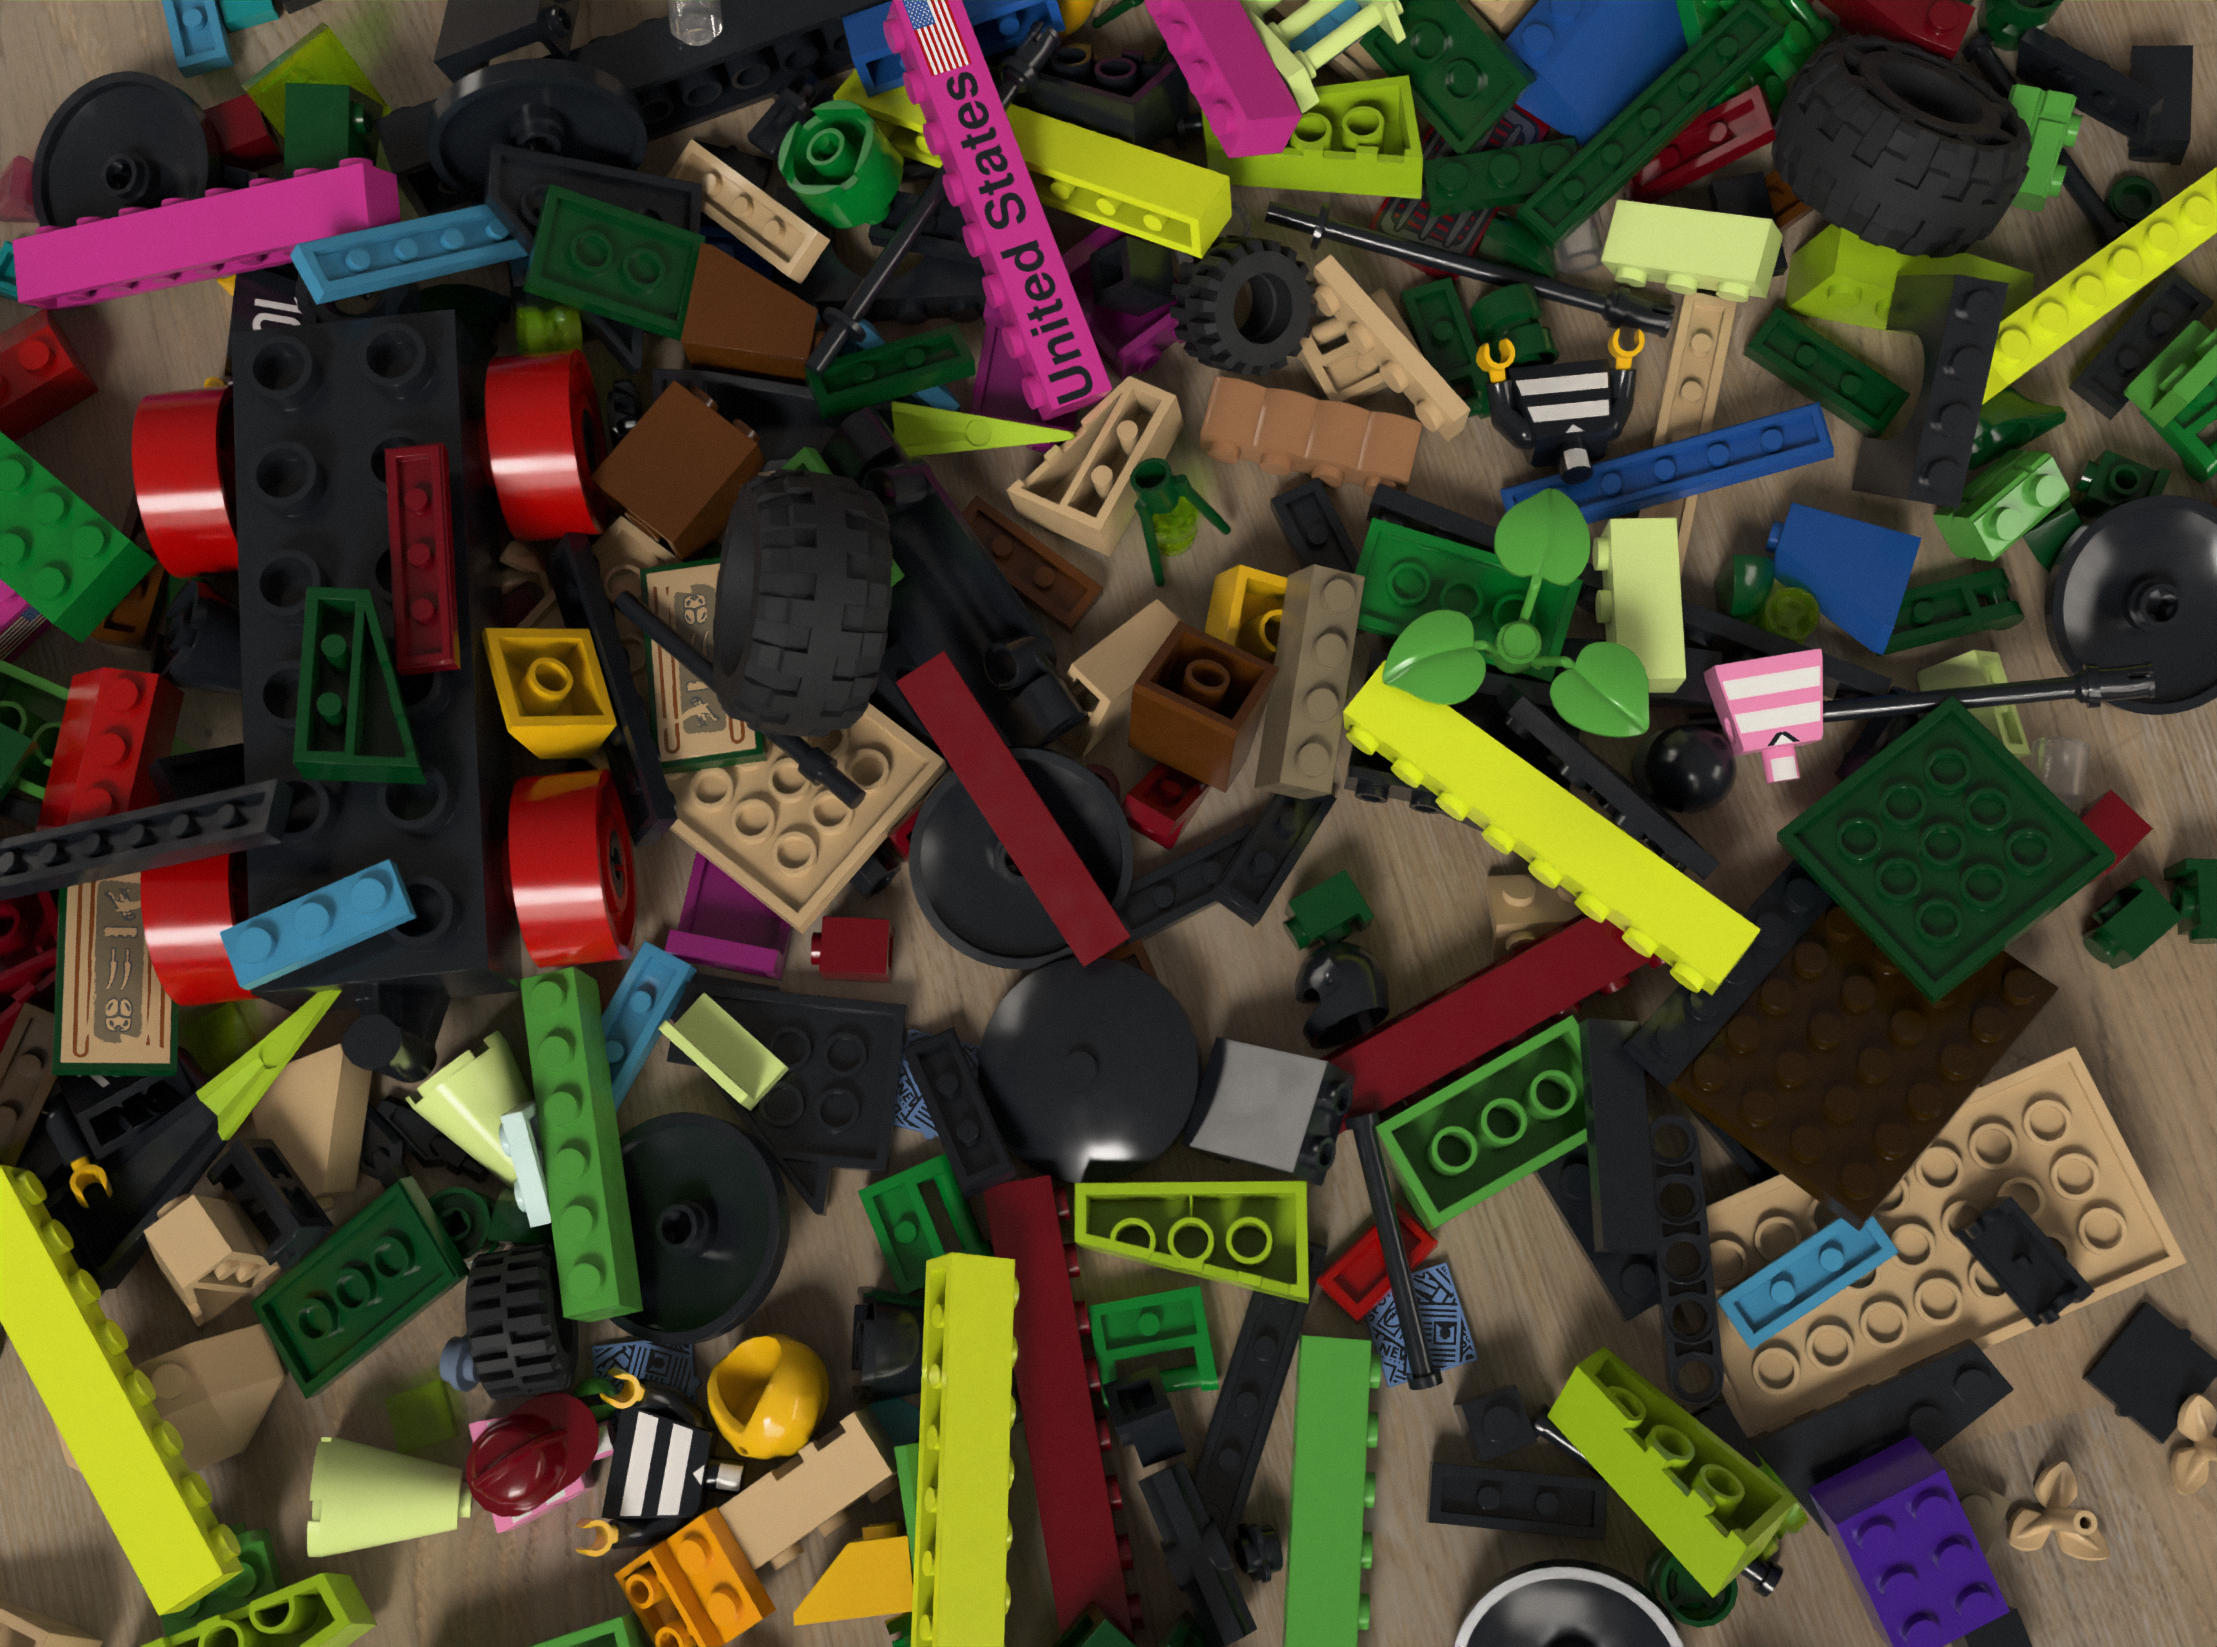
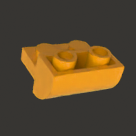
(695, 1587)

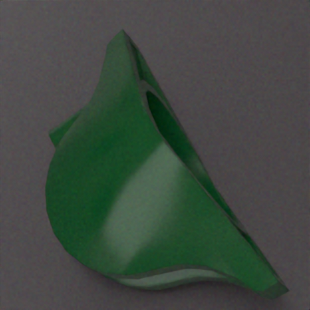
(2010, 423)

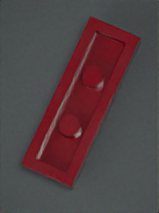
(1706, 145)

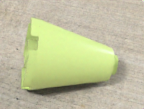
(469, 1099)
(379, 1497)

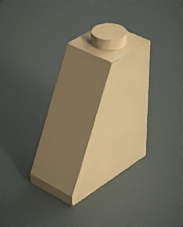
(1108, 672)
(318, 1121)

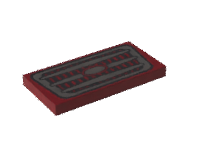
(1459, 231)

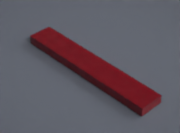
(1013, 808)

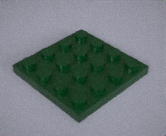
(1945, 849)

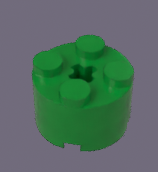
(842, 165)

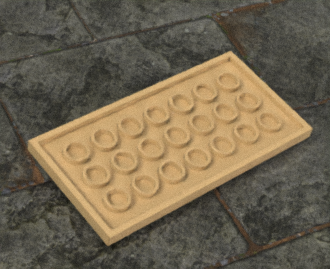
(763, 818)
(2024, 1137)

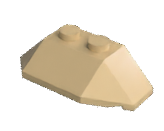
(213, 1393)

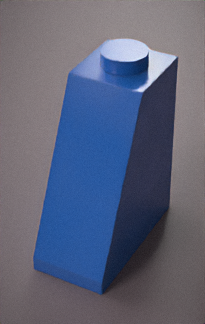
(1847, 567)

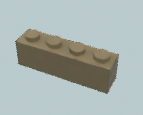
(1311, 682)

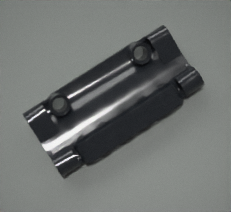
(950, 599)

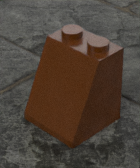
(747, 322)
(680, 471)
(1200, 705)

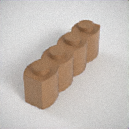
(1308, 435)

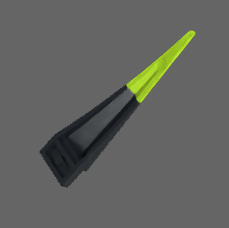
(789, 419)
(173, 1154)

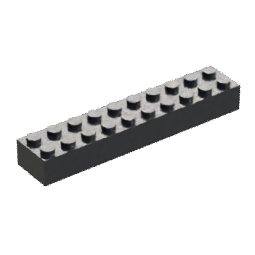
(675, 82)

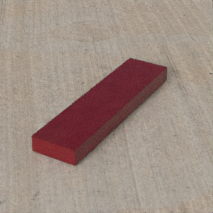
(422, 559)

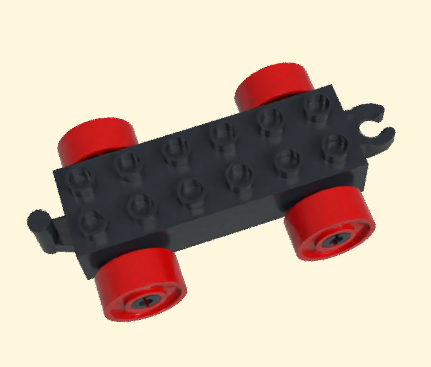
(293, 495)

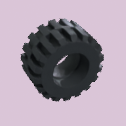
(1277, 313)
(518, 1323)

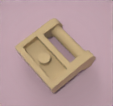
(1344, 372)

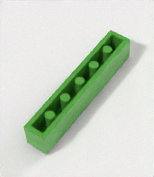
(580, 1146)
(1330, 1493)

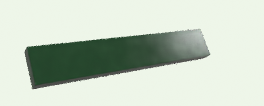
(1650, 123)

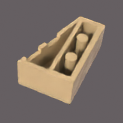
(1086, 481)
(208, 1254)
(813, 1490)

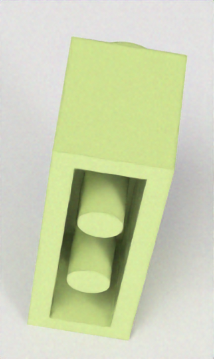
(1692, 250)
(1643, 595)

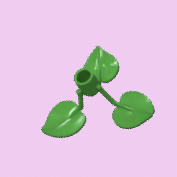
(1441, 661)

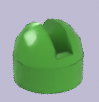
(598, 1385)

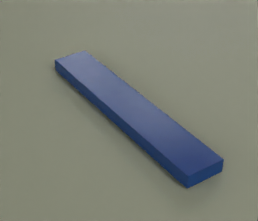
(1692, 465)

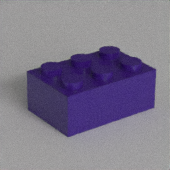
(1909, 1547)

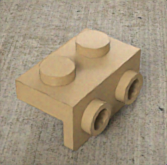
(1524, 910)

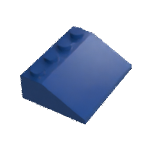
(1594, 58)

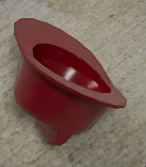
(532, 1454)

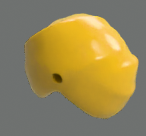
(768, 1396)

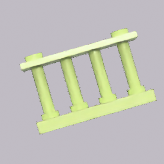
(1299, 68)

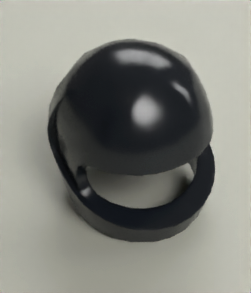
(1687, 768)
(1349, 991)

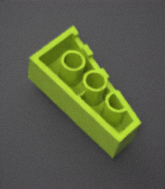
(1349, 142)
(1855, 281)
(1210, 1230)
(1670, 1469)
(307, 1614)

